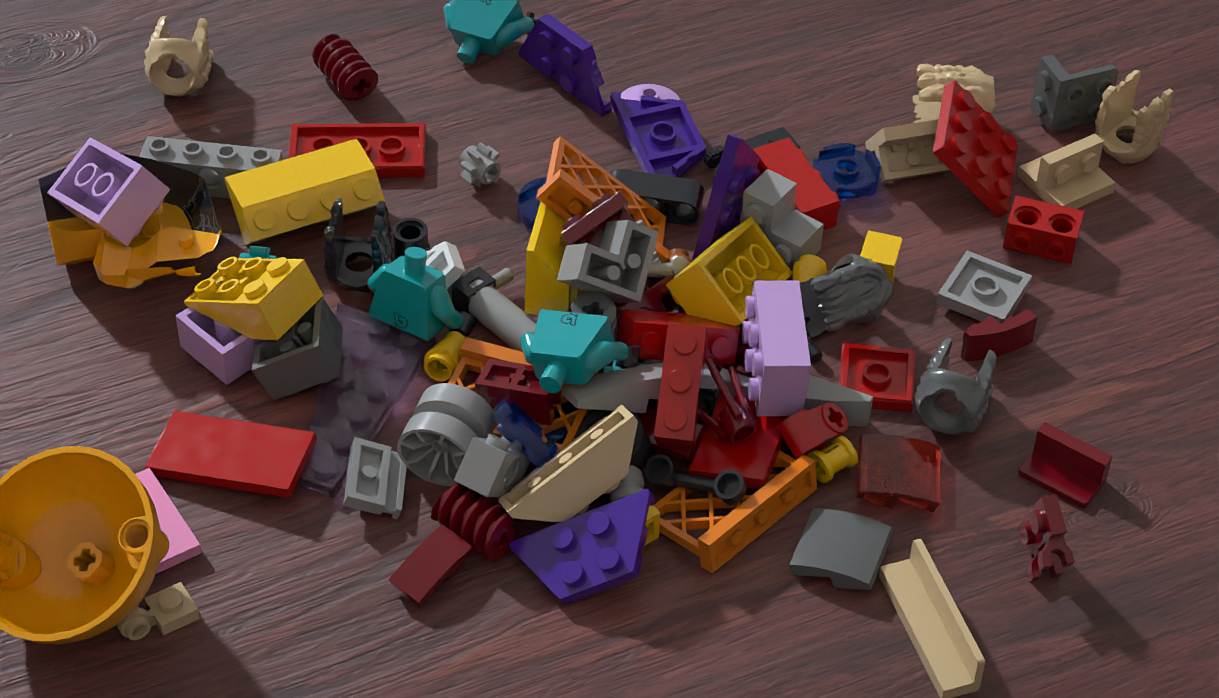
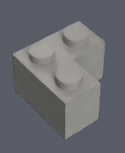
(772, 206)
(616, 267)

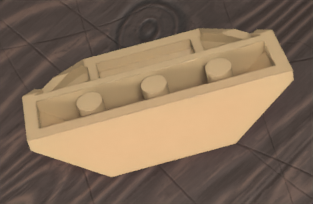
(578, 473)

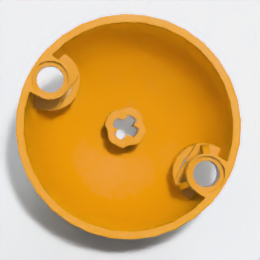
(82, 541)

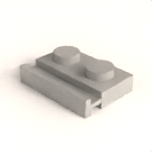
(374, 478)

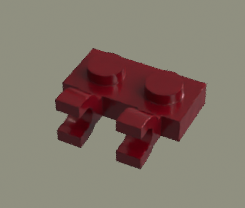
(1044, 534)

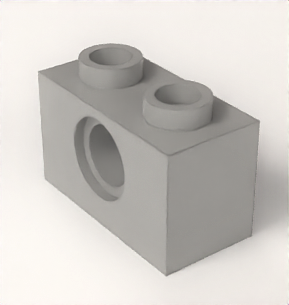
(492, 465)

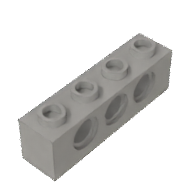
(208, 159)

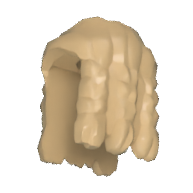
(193, 53)
(934, 78)
(1118, 117)

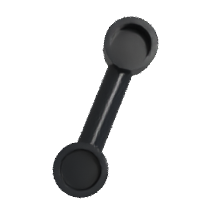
(666, 476)

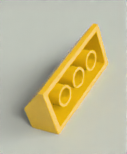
(303, 190)
(543, 265)
(725, 274)

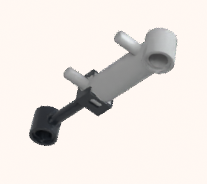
(475, 291)

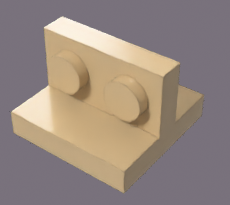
(906, 151)
(1069, 174)

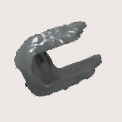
(849, 293)
(970, 392)

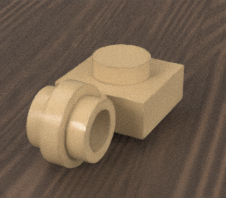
(166, 609)

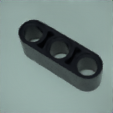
(672, 196)

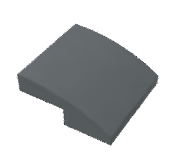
(842, 548)

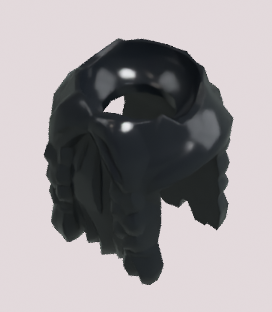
(342, 249)

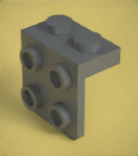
(1068, 99)

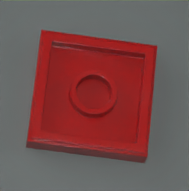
(880, 373)

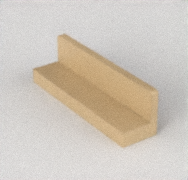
(934, 623)

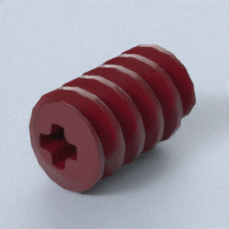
(344, 67)
(475, 520)

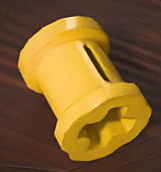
(834, 458)

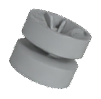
(442, 431)

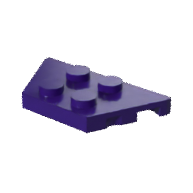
(566, 60)
(660, 133)
(734, 175)
(589, 549)

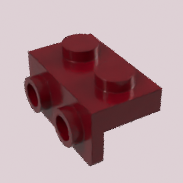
(592, 226)

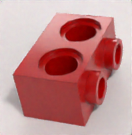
(1043, 229)

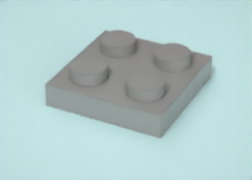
(983, 288)

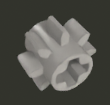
(479, 165)

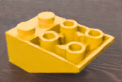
(257, 295)

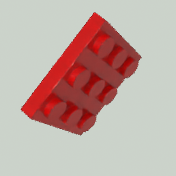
(975, 148)

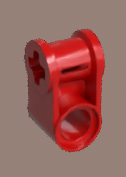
(812, 428)

